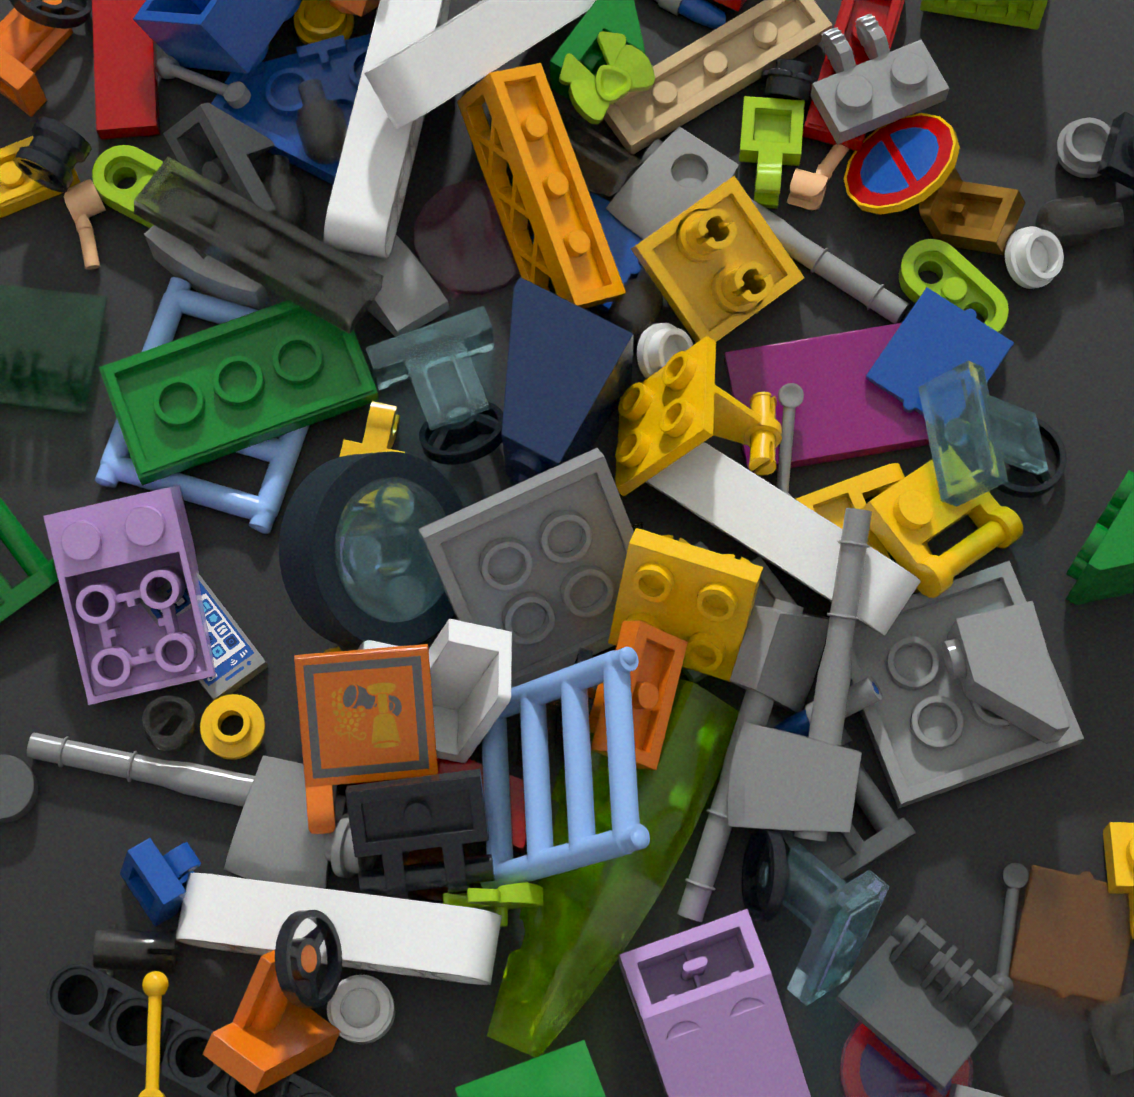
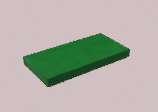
(234, 387)

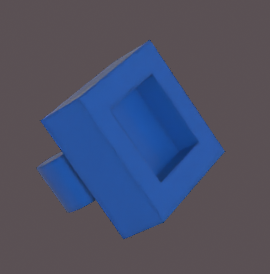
(158, 879)

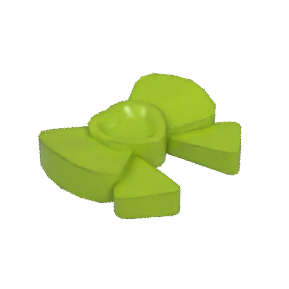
(625, 72)
(500, 899)

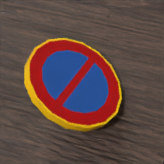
(902, 164)

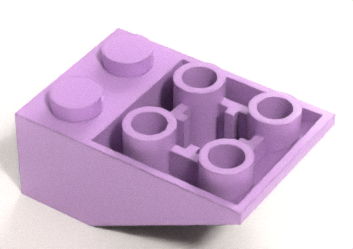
(108, 563)
(713, 1013)

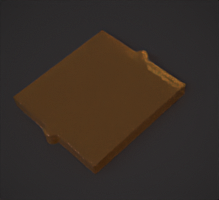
(1072, 935)

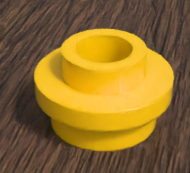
(246, 740)

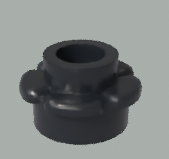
(789, 81)

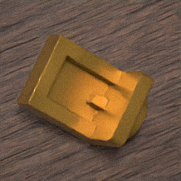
(972, 214)

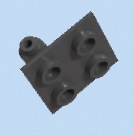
(924, 1001)

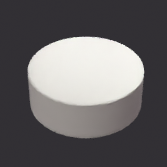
(361, 1009)

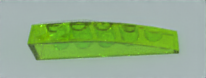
(599, 907)

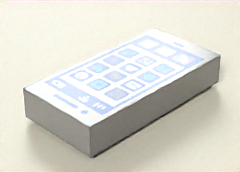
(233, 653)

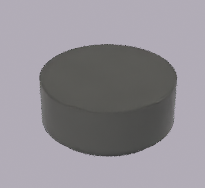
(17, 788)

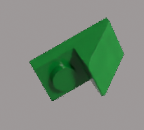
(582, 43)

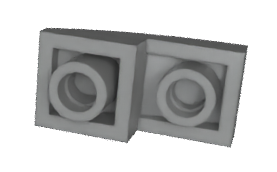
(205, 272)
(407, 293)

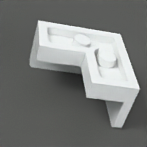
(467, 683)

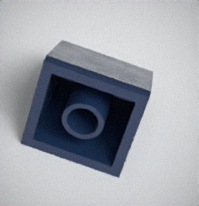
(559, 380)

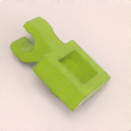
(771, 139)

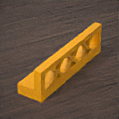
(544, 187)

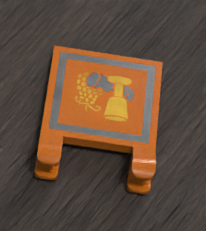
(363, 721)

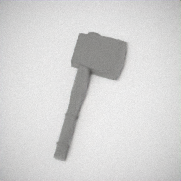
(686, 170)
(775, 668)
(811, 780)
(273, 828)

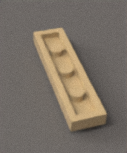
(716, 69)

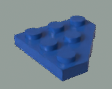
(277, 97)

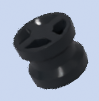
(52, 154)

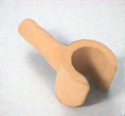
(809, 188)
(82, 204)

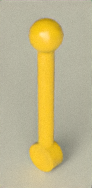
(154, 986)

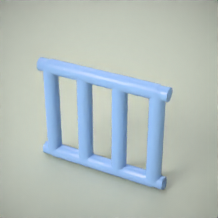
(280, 452)
(584, 844)

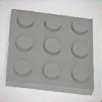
(538, 563)
(924, 724)

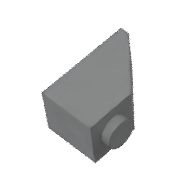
(1008, 669)

